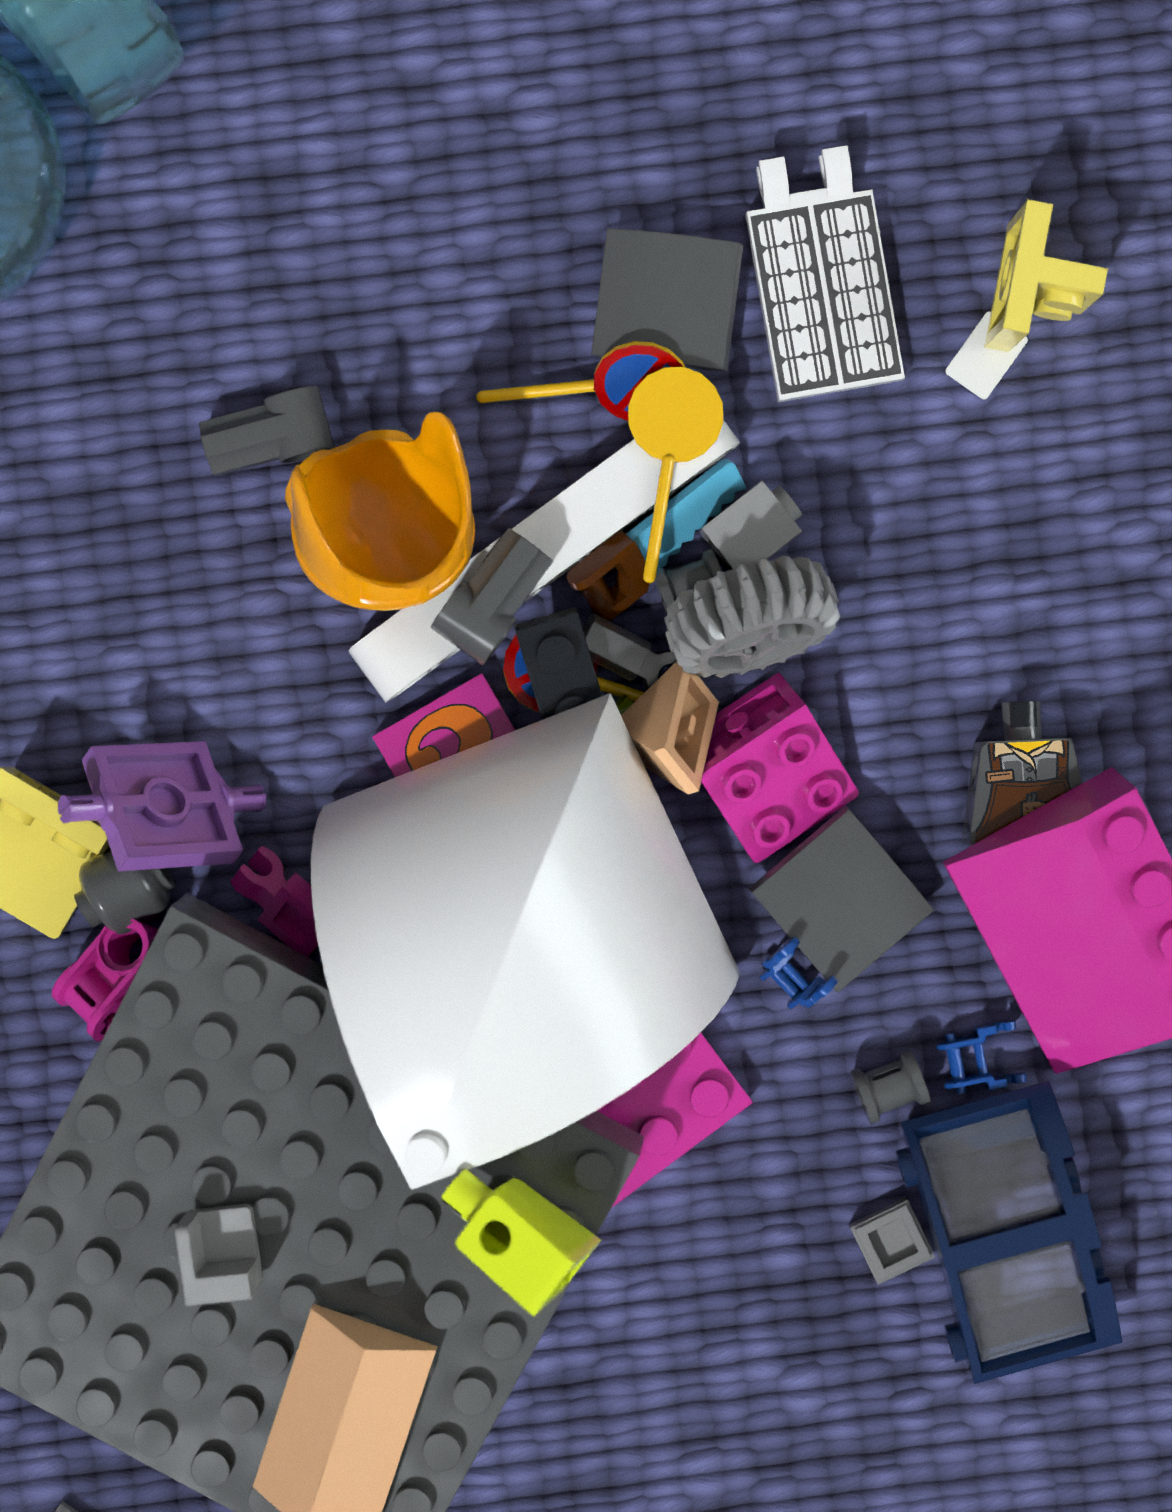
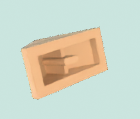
(674, 727)

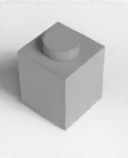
(753, 526)

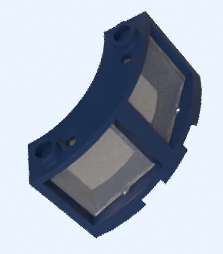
(1011, 1232)

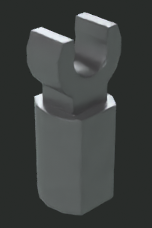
(624, 651)

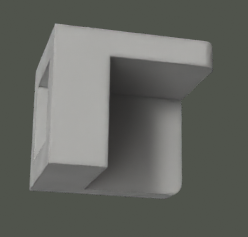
(218, 1254)

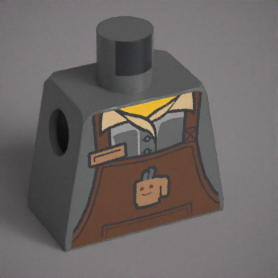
(1016, 773)

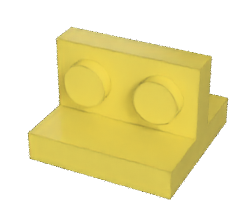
(1035, 281)

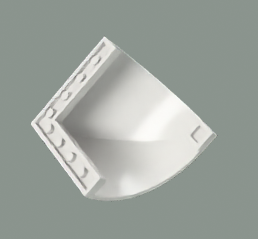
(511, 939)

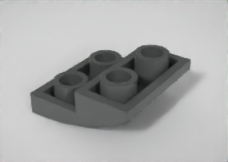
(669, 294)
(841, 898)

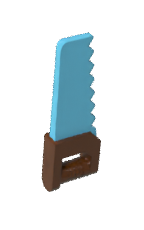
(628, 551)

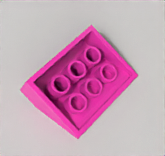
(1079, 920)

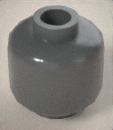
(119, 896)

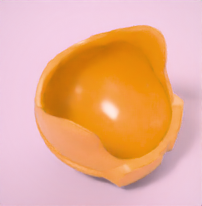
(384, 516)

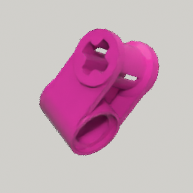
(102, 976)

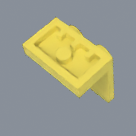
(41, 853)

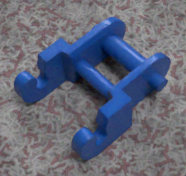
(791, 980)
(958, 1076)

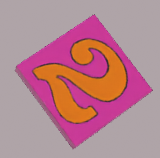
(444, 727)

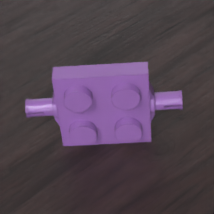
(162, 805)

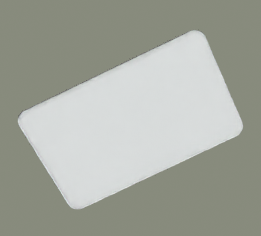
(980, 367)

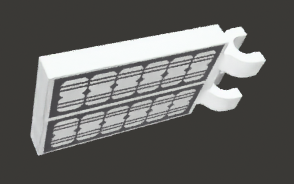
(822, 282)

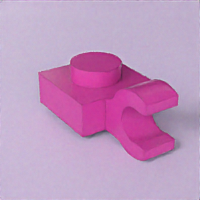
(285, 903)

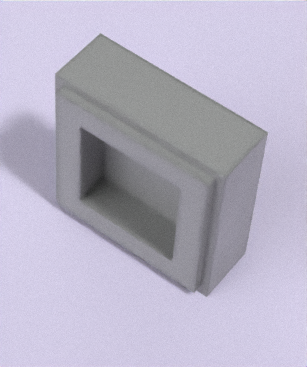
(891, 1240)

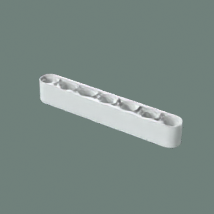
(564, 529)

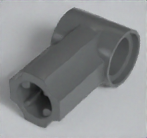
(282, 429)
(485, 607)

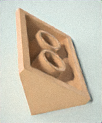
(343, 1416)

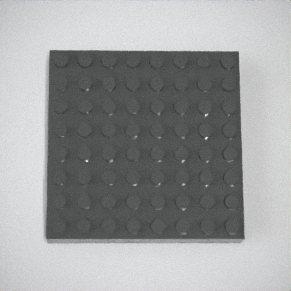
(235, 1092)

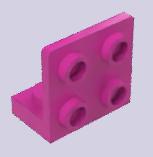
(773, 769)

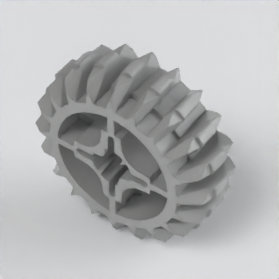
(751, 616)

